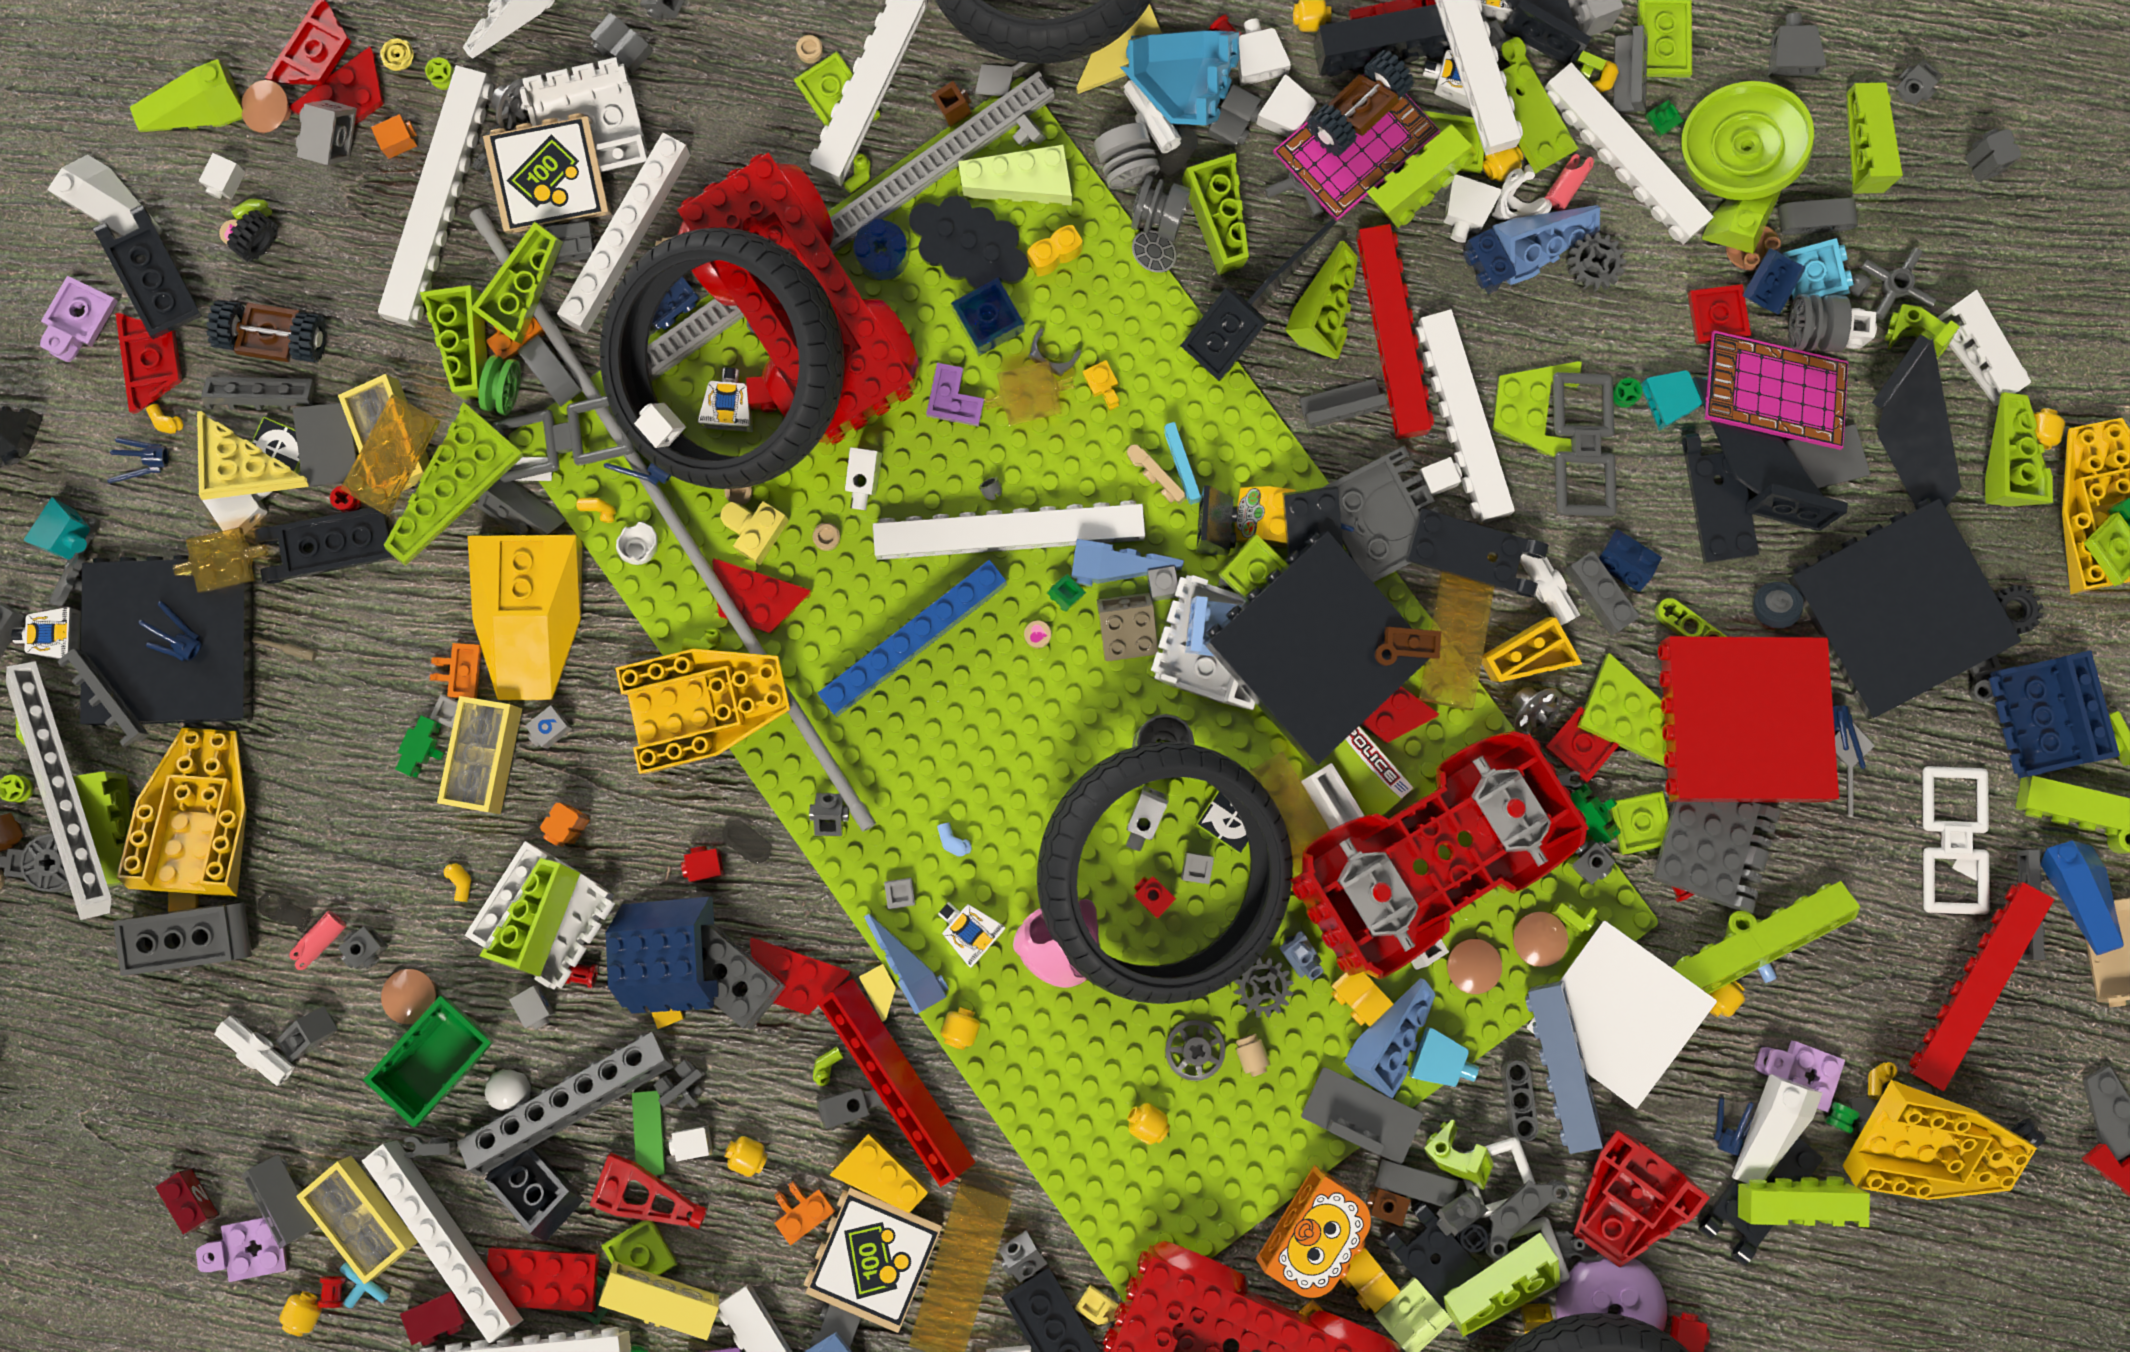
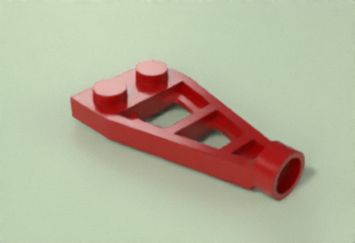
(614, 1182)

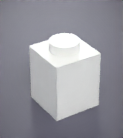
(221, 177)
(659, 424)
(1441, 476)
(691, 1143)

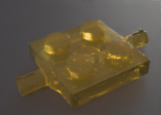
(1029, 393)
(220, 559)

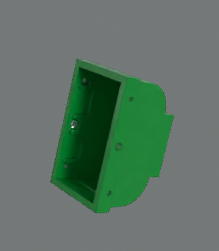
(429, 1061)

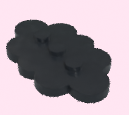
(968, 242)

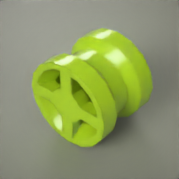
(439, 67)
(9, 787)

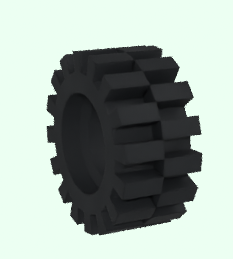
(252, 235)
(2029, 604)

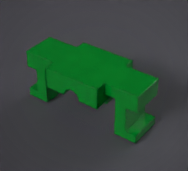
(418, 746)
(1596, 815)

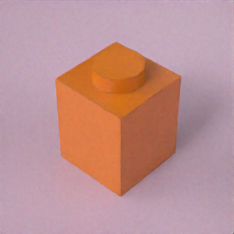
(395, 136)

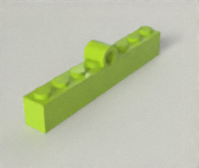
(2077, 805)
(1768, 939)

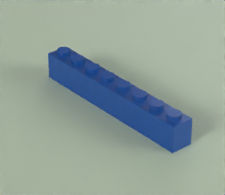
(912, 638)

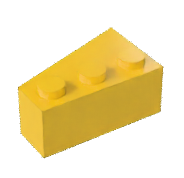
(1531, 652)
(881, 1174)

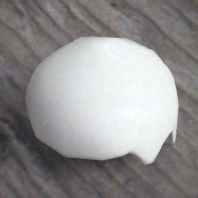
(637, 544)
(507, 1089)

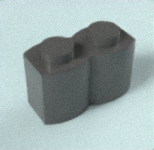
(619, 41)
(1235, 116)

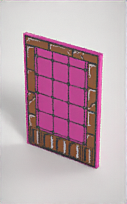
(1345, 179)
(1776, 390)

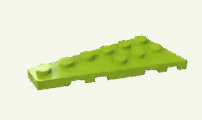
(457, 475)
(1625, 712)

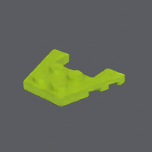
(1524, 404)

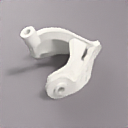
(1508, 201)

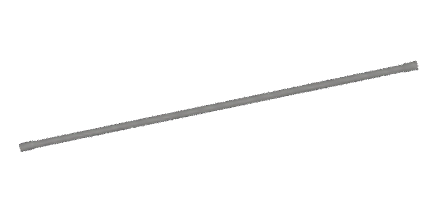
(856, 807)

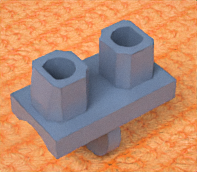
(1302, 956)

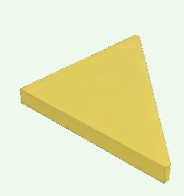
(1105, 64)
(237, 466)

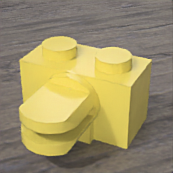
(756, 530)

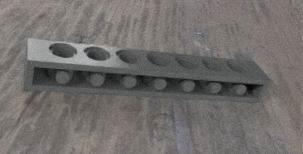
(481, 1159)

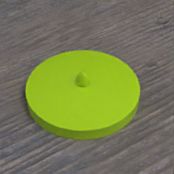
(1747, 140)

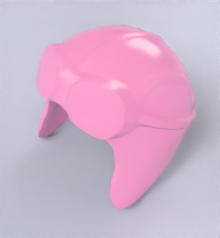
(1044, 955)

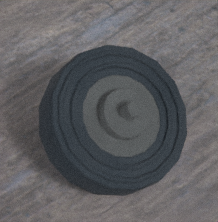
(1778, 605)

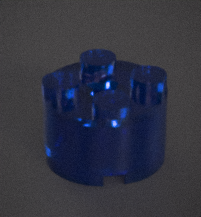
(880, 235)

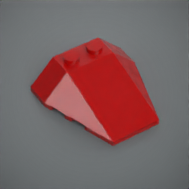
(1634, 1200)

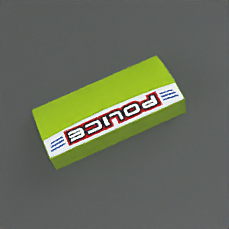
(1368, 773)

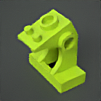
(1919, 321)
(1470, 1166)

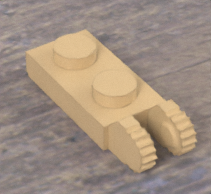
(1154, 473)

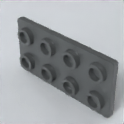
(1362, 1115)

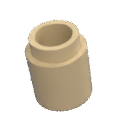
(1252, 1055)

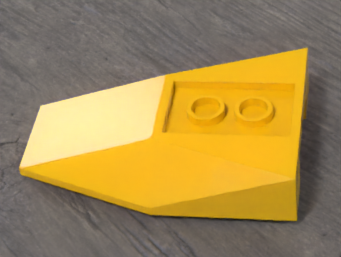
(2093, 482)
(525, 609)
(699, 703)
(189, 819)
(1934, 1149)

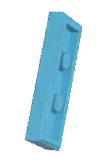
(1181, 463)

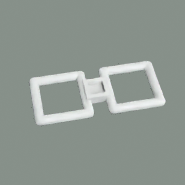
(1956, 840)
(1534, 1225)

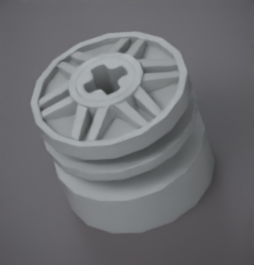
(1126, 155)

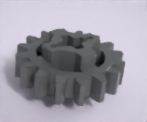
(1601, 251)
(1255, 997)

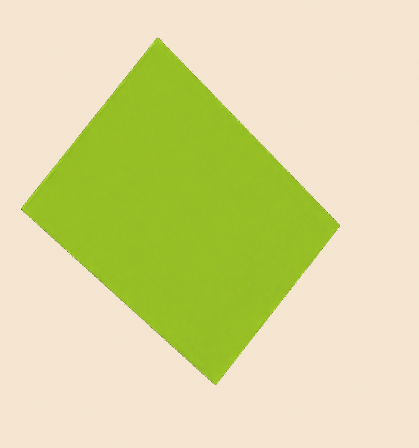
(1002, 729)

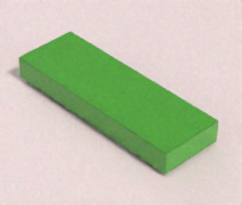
(649, 1131)

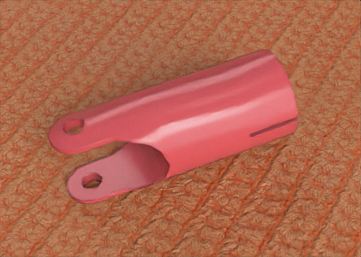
(1568, 182)
(317, 939)

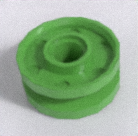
(499, 384)

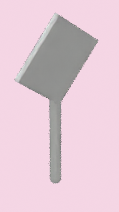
(996, 79)
(1850, 758)

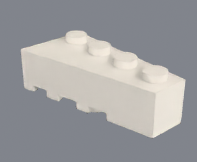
(1984, 348)

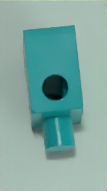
(1671, 397)
(59, 530)

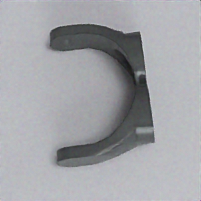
(1057, 368)

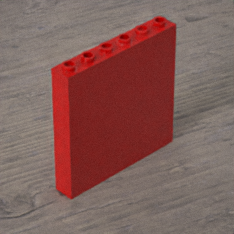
(1748, 719)

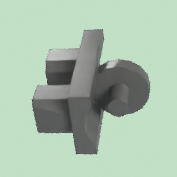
(669, 1091)
(1460, 1213)

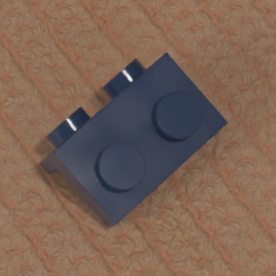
(1488, 260)
(1774, 281)
(677, 299)
(1629, 560)

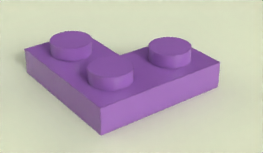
(946, 401)

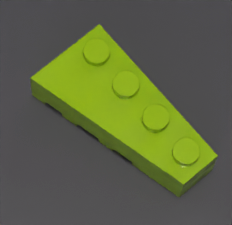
(1219, 211)
(534, 919)

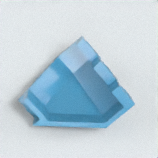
(1184, 72)

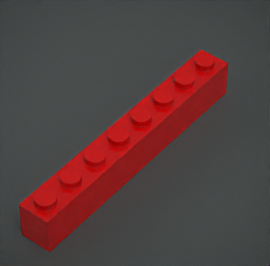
(1393, 332)
(1981, 985)
(896, 1083)

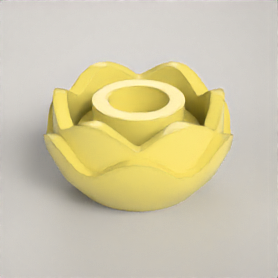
(394, 47)

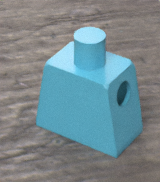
(1441, 1060)

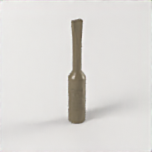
(288, 649)

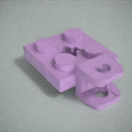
(67, 328)
(1798, 1061)
(233, 1254)

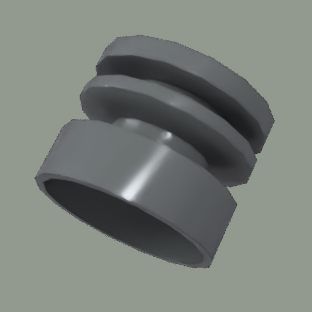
(1160, 208)
(1820, 323)
(1163, 728)
(37, 867)

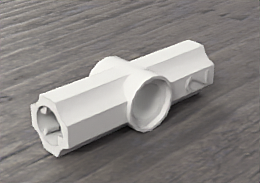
(1156, 124)
(1551, 588)
(254, 1050)

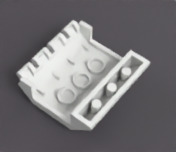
(602, 96)
(1195, 672)
(578, 925)

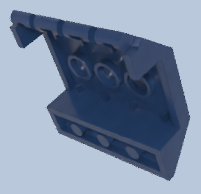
(2053, 714)
(658, 956)

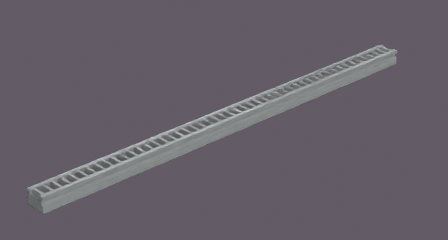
(872, 205)

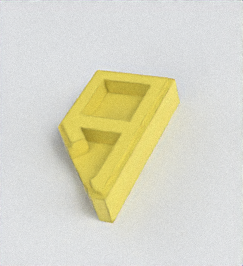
(880, 989)
(1097, 1306)

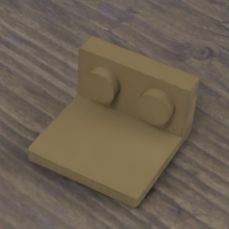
(1127, 626)

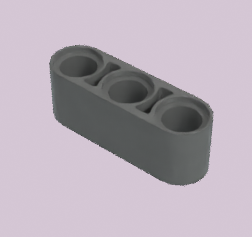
(1818, 216)
(549, 370)
(1526, 1111)
(1416, 1183)

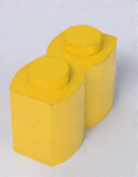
(1061, 248)
(1362, 997)
(1370, 1281)

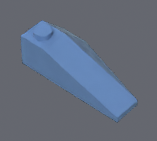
(1543, 237)
(1100, 563)
(916, 978)
(1384, 1047)

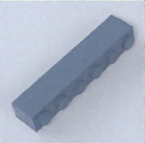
(1565, 1066)

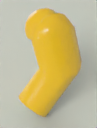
(1607, 78)
(164, 423)
(596, 504)
(461, 879)
(1878, 1077)

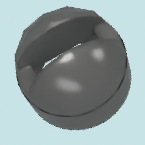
(1861, 284)
(990, 488)

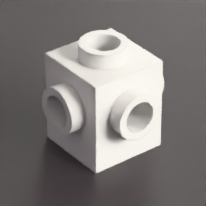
(1862, 328)

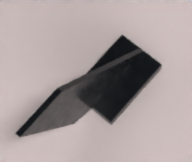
(1547, 28)
(1234, 322)
(1917, 425)
(1772, 472)

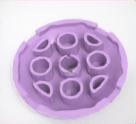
(1601, 1283)

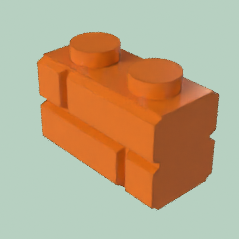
(564, 824)

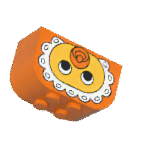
(1316, 1236)

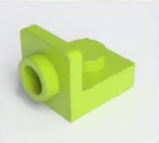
(1569, 915)

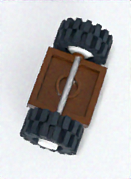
(1361, 103)
(266, 331)

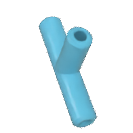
(370, 1287)

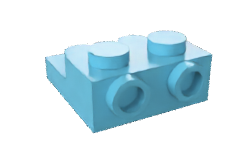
(1823, 270)

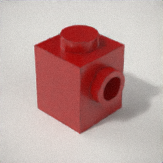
(759, 396)
(702, 864)
(1153, 896)
(1690, 1331)

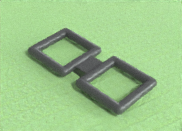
(561, 439)
(1584, 444)

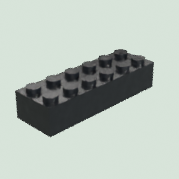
(1357, 41)

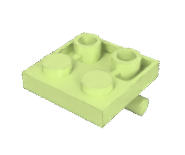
(1413, 1317)

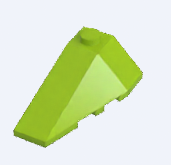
(194, 99)
(1740, 222)
(1321, 311)
(2015, 463)

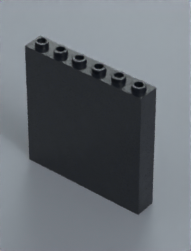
(1904, 608)
(1311, 646)
(152, 683)

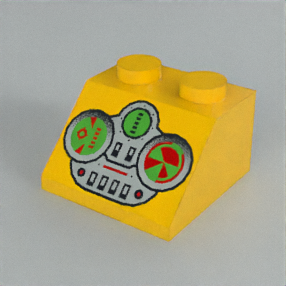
(1261, 514)

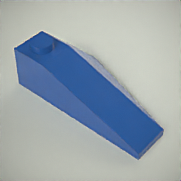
(2086, 892)

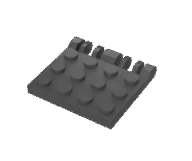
(1381, 513)
(1710, 846)

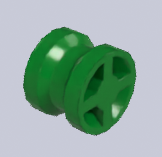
(1631, 388)
(1842, 1117)

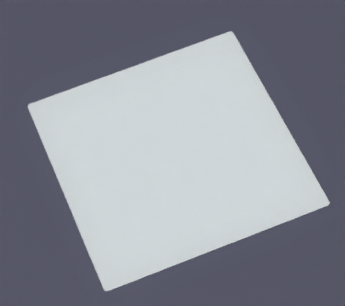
(1630, 1012)

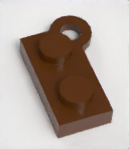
(1409, 644)

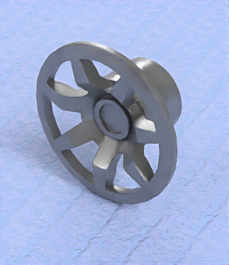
(509, 104)
(1532, 707)
(1195, 1050)

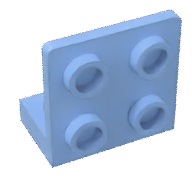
(1203, 617)

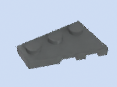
(2110, 1110)

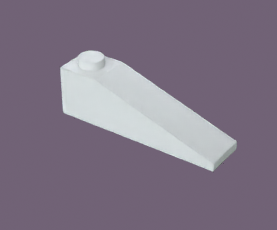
(502, 20)
(98, 194)
(1777, 1123)

